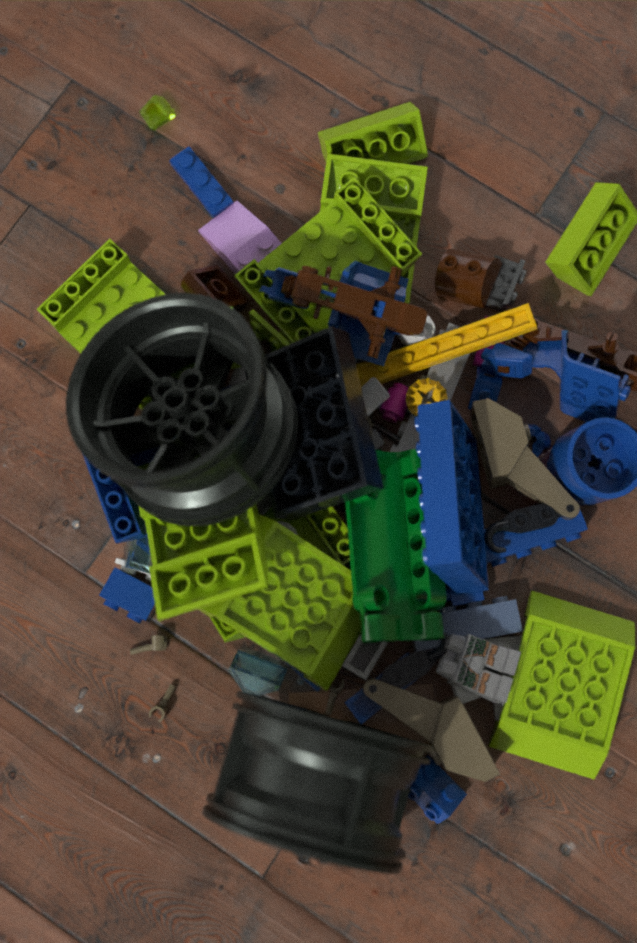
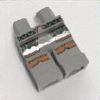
(469, 663)

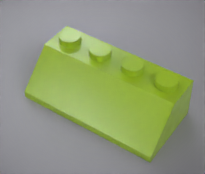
(383, 136)
(593, 237)

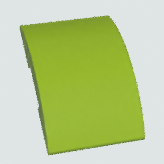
(392, 185)
(204, 563)

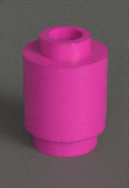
(395, 406)

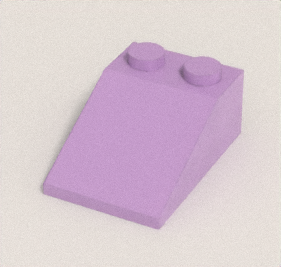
(239, 237)

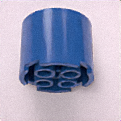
(610, 448)

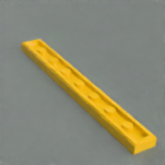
(450, 345)

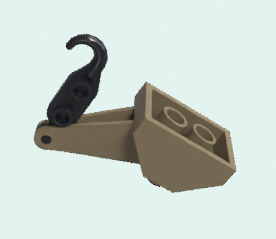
(508, 460)
(441, 723)

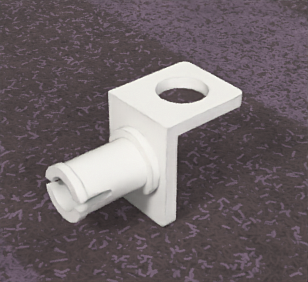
(374, 395)

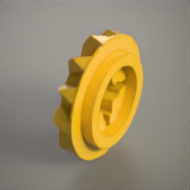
(424, 386)

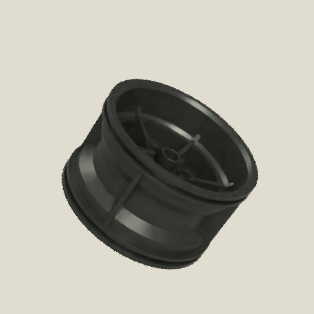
(135, 359)
(316, 785)

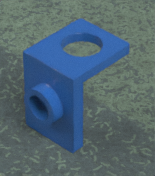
(485, 386)

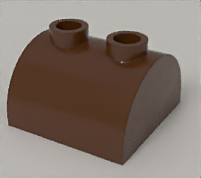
(466, 277)
(215, 284)

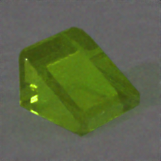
(157, 112)

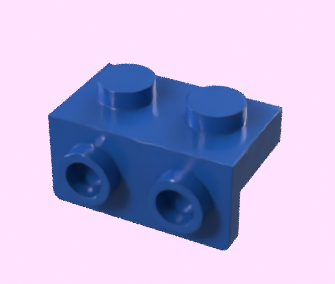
(435, 792)

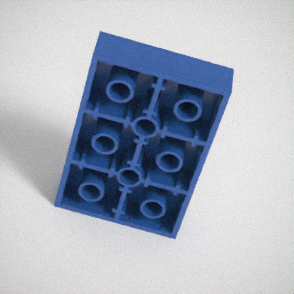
(451, 498)

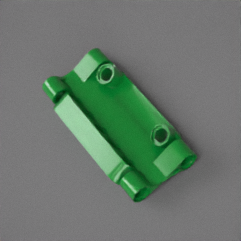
(388, 574)

